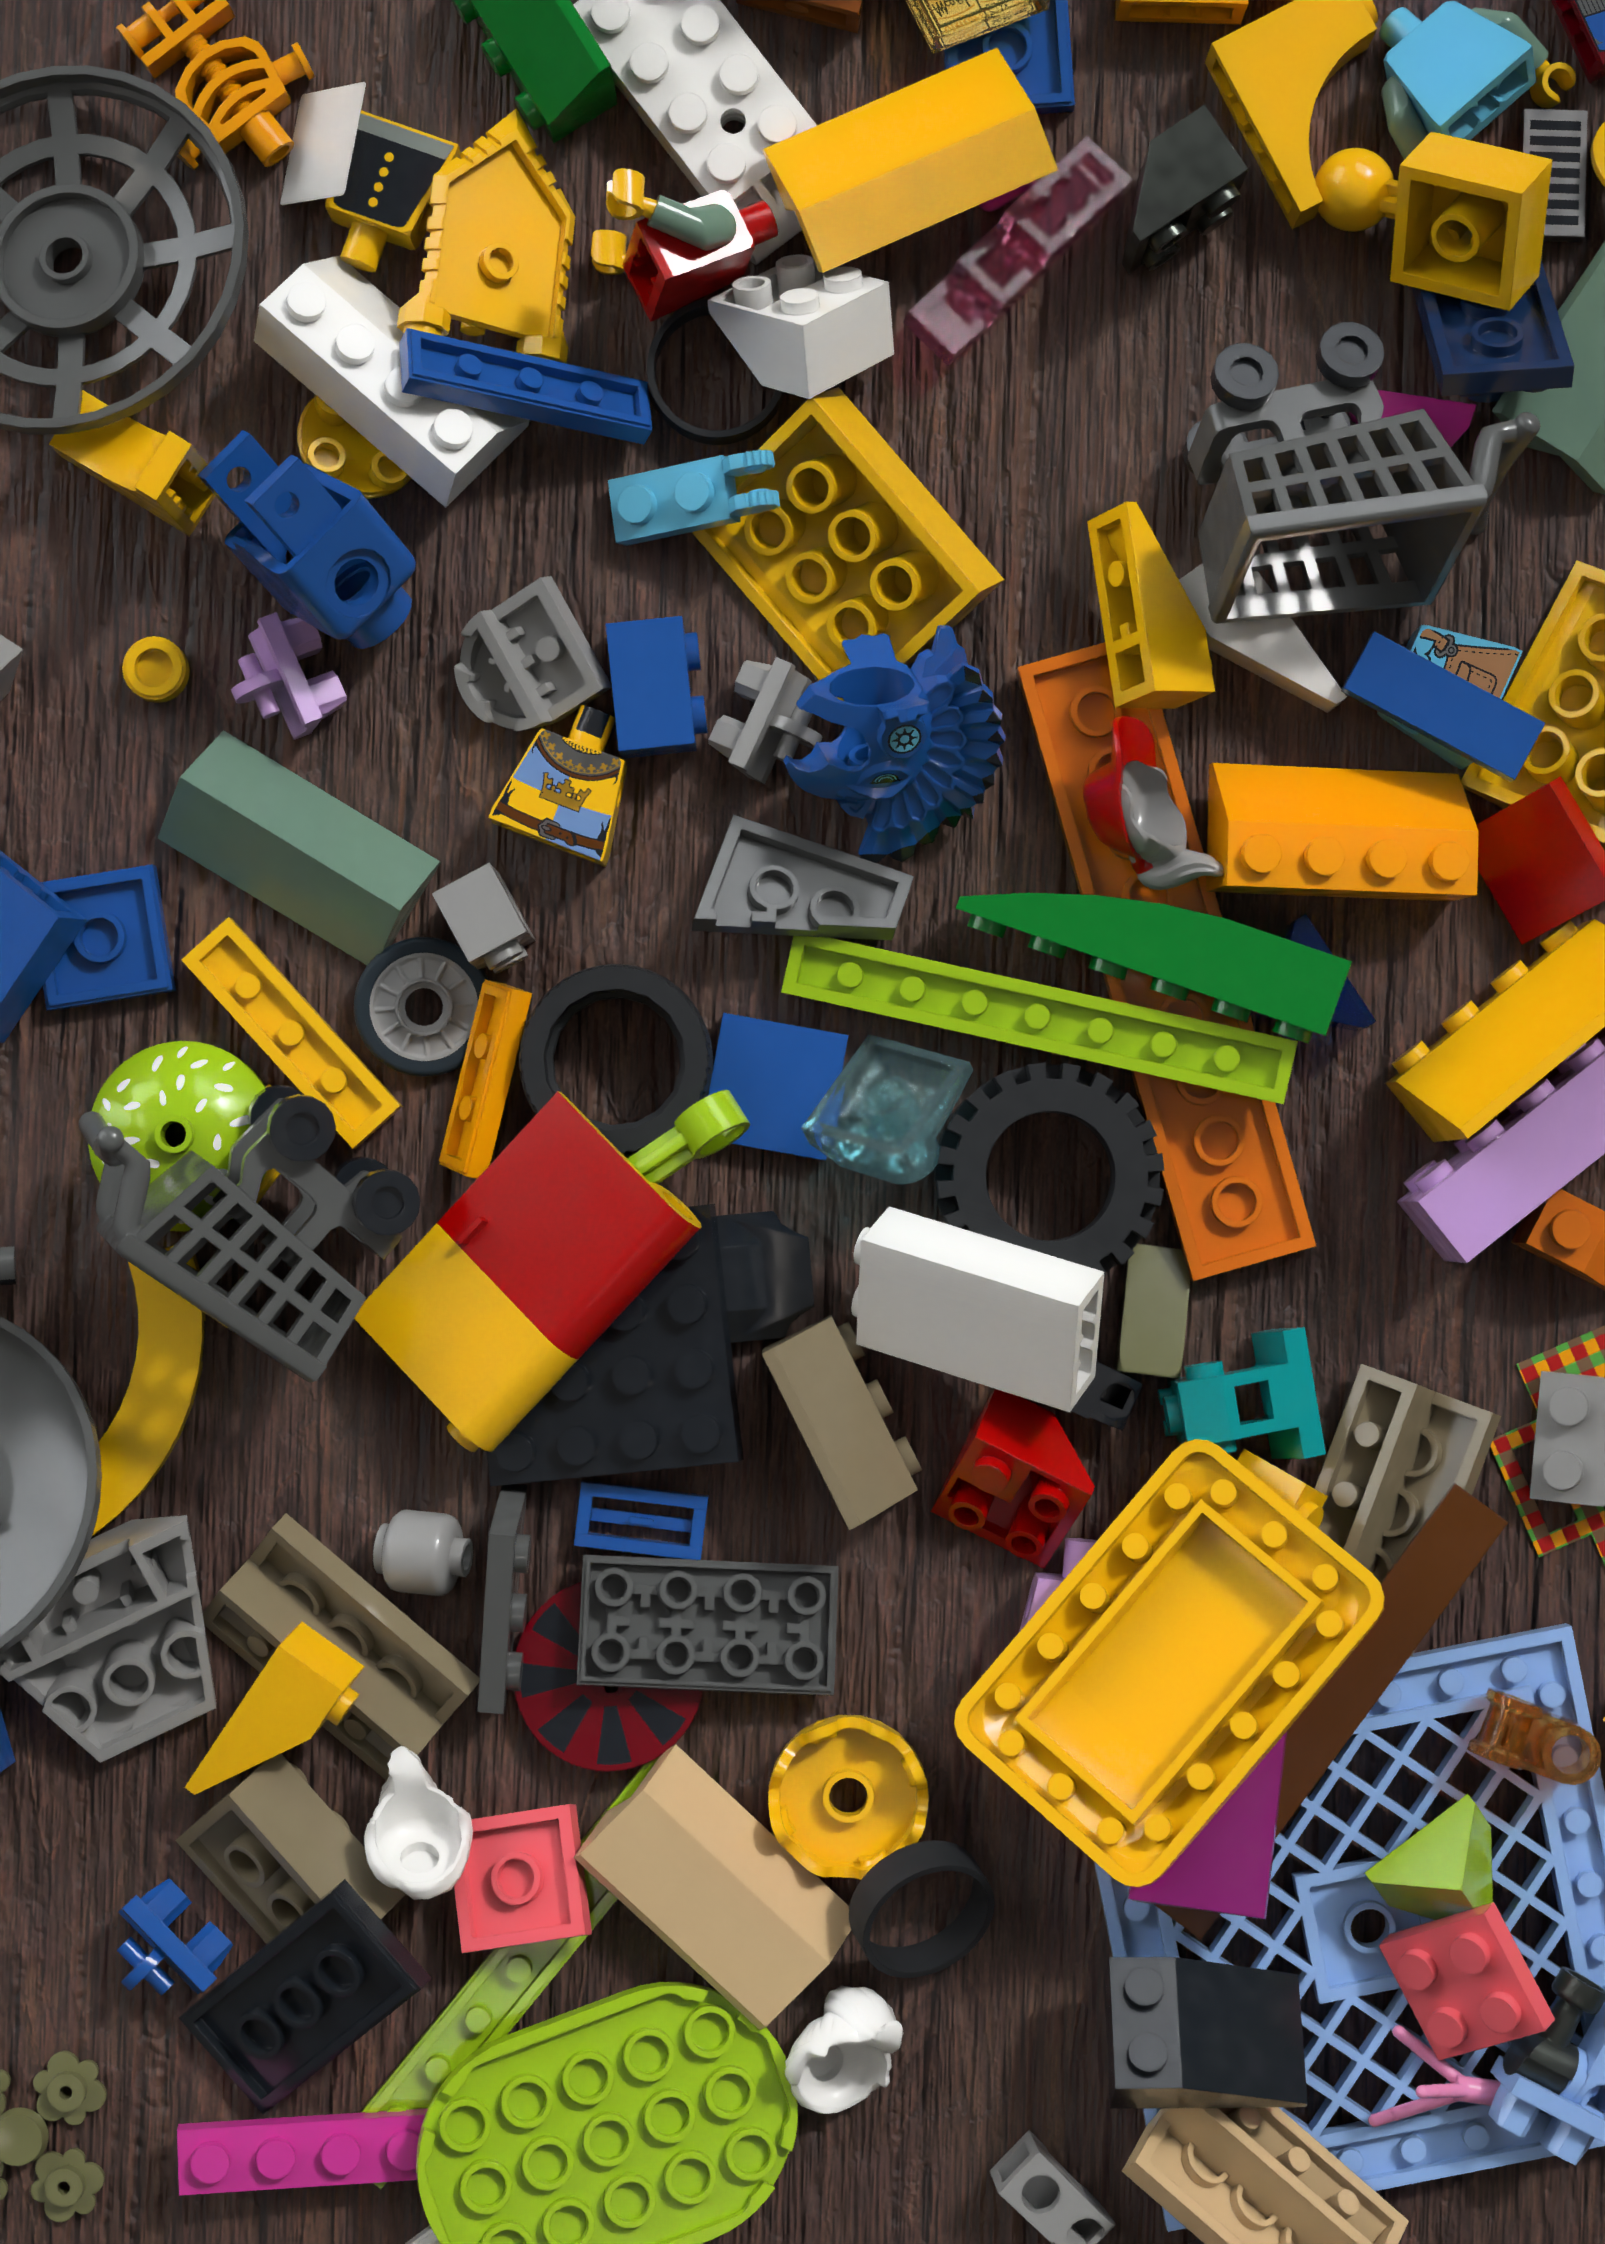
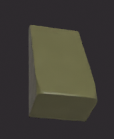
(1153, 1312)

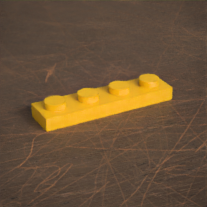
(291, 1031)

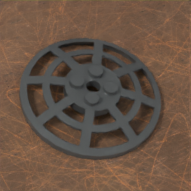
(110, 243)

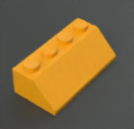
(1341, 833)

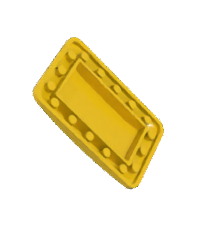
(1169, 1662)

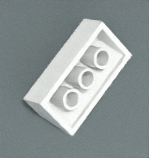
(345, 348)

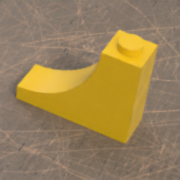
(1271, 82)
(142, 466)

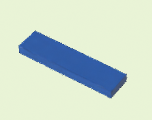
(524, 386)

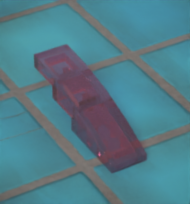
(1017, 250)

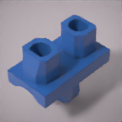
(191, 1961)

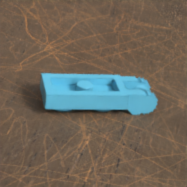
(688, 497)

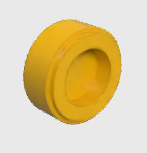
(156, 669)

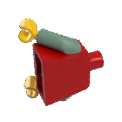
(678, 247)

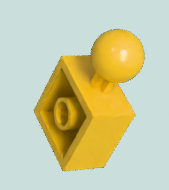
(1461, 212)

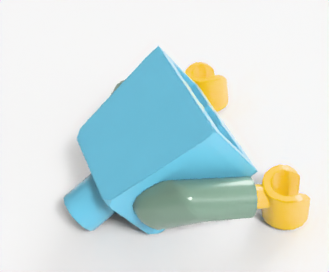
(1461, 71)

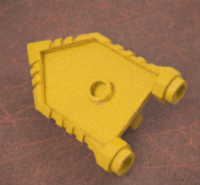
(496, 246)

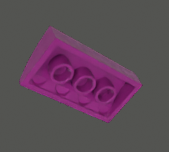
(1233, 1855)

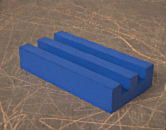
(639, 1545)

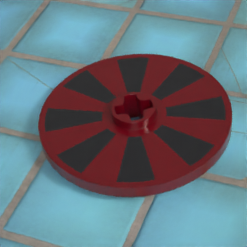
(588, 1722)

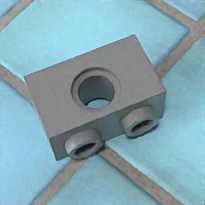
(485, 919)

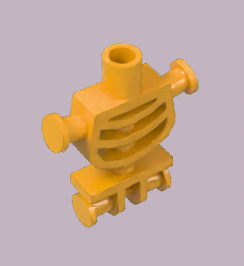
(245, 110)

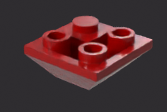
(1016, 1480)

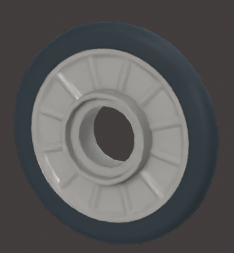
(383, 997)

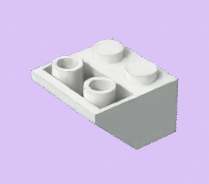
(806, 326)

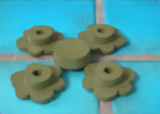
(27, 2136)

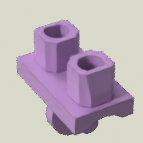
(278, 650)

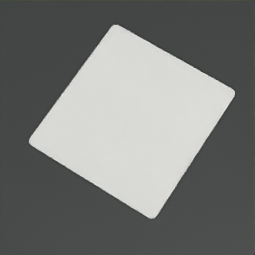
(323, 144)

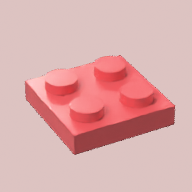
(523, 1881)
(1466, 1982)

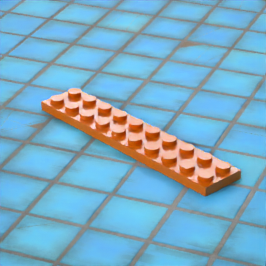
(1221, 1150)

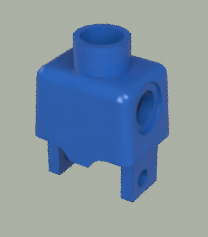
(344, 553)

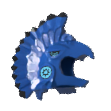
(912, 742)

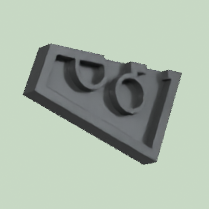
(798, 888)
(503, 1605)

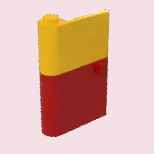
(525, 1273)

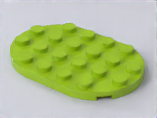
(610, 2126)

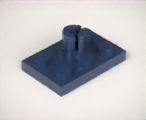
(1494, 350)

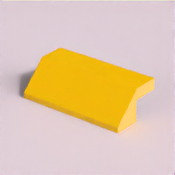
(910, 159)

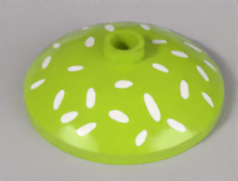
(182, 1084)

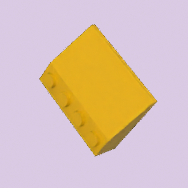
(850, 544)
(1566, 690)
(1508, 1040)

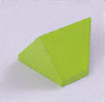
(1441, 1866)

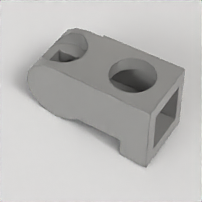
(1049, 2195)

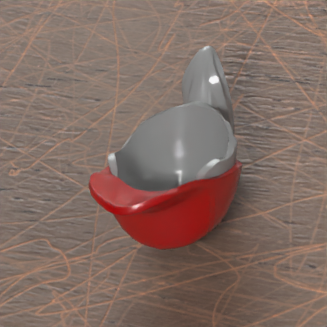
(1135, 814)

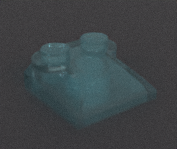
(888, 1110)

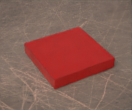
(1541, 861)

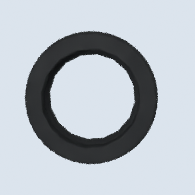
(637, 985)

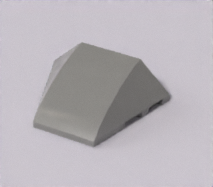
(123, 1642)

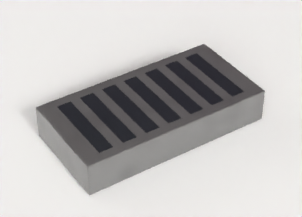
(1563, 138)

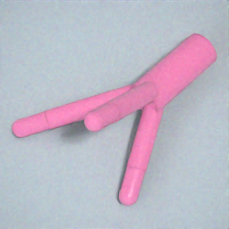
(1433, 2096)

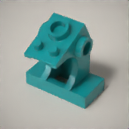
(1206, 1403)

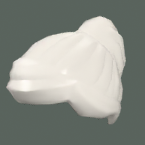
(416, 1832)
(844, 2051)

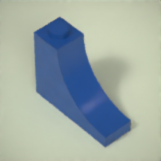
(33, 939)

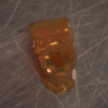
(1524, 1735)

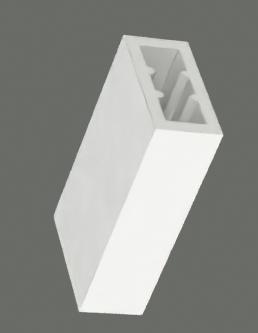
(978, 1308)

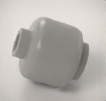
(422, 1552)

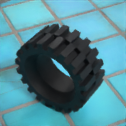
(1076, 1094)

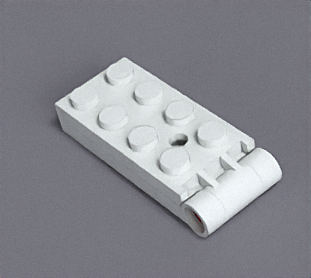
(686, 77)

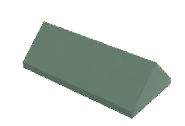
(296, 848)

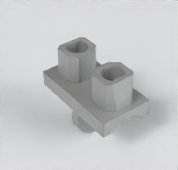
(774, 723)

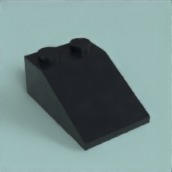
(1202, 2035)

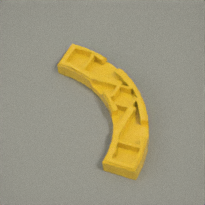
(157, 1397)

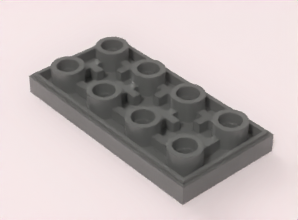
(707, 1625)

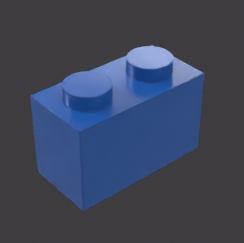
(653, 688)

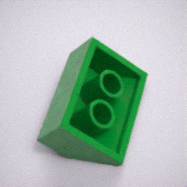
(549, 57)

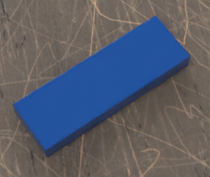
(1443, 707)

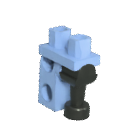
(1556, 2075)

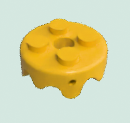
(838, 1841)

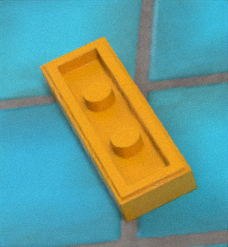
(485, 1078)

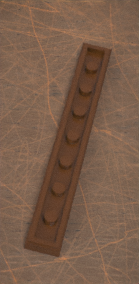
(1415, 1596)

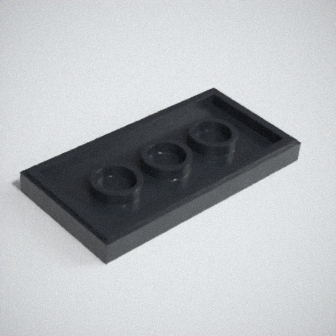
(305, 1997)

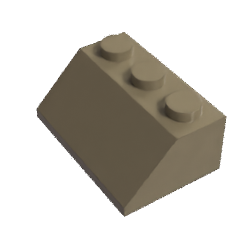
(842, 1419)
(280, 1850)

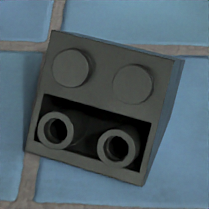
(1183, 186)

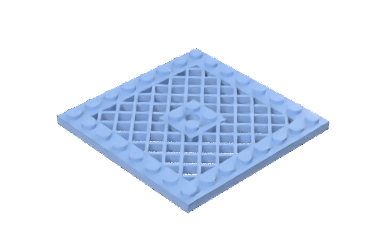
(1430, 1685)

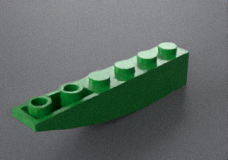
(1181, 951)

